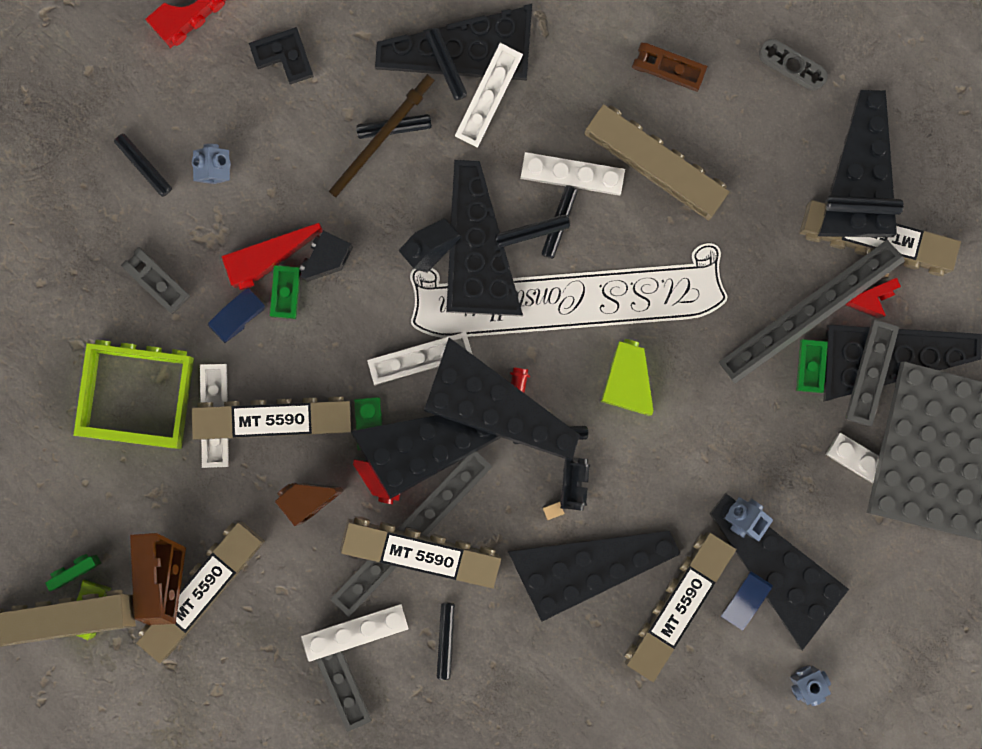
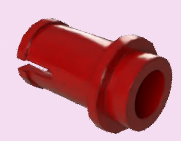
(519, 378)

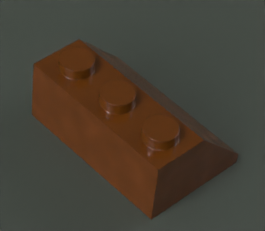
(304, 500)

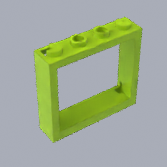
(88, 386)

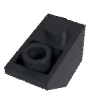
(327, 257)

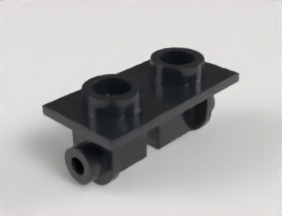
(575, 473)

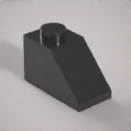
(429, 245)

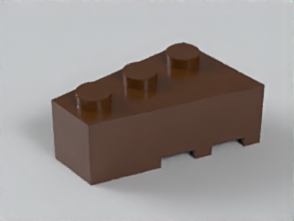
(156, 578)

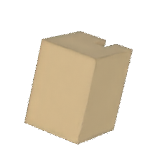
(553, 510)

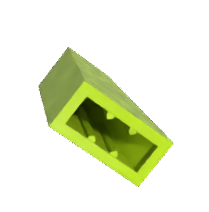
(629, 379)

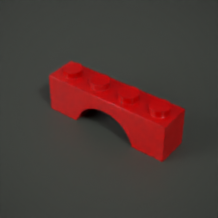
(176, 22)

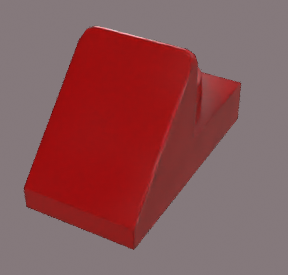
(869, 302)

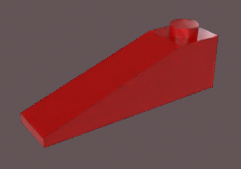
(258, 260)

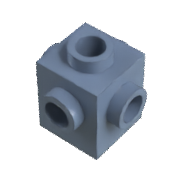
(211, 164)
(748, 518)
(801, 685)

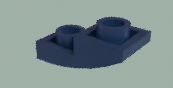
(235, 315)
(746, 600)

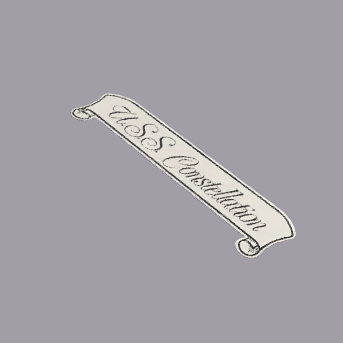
(582, 299)

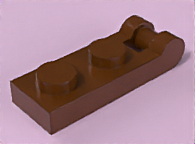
(670, 67)

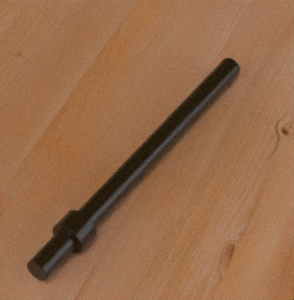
(413, 98)

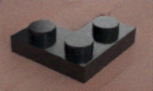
(283, 48)

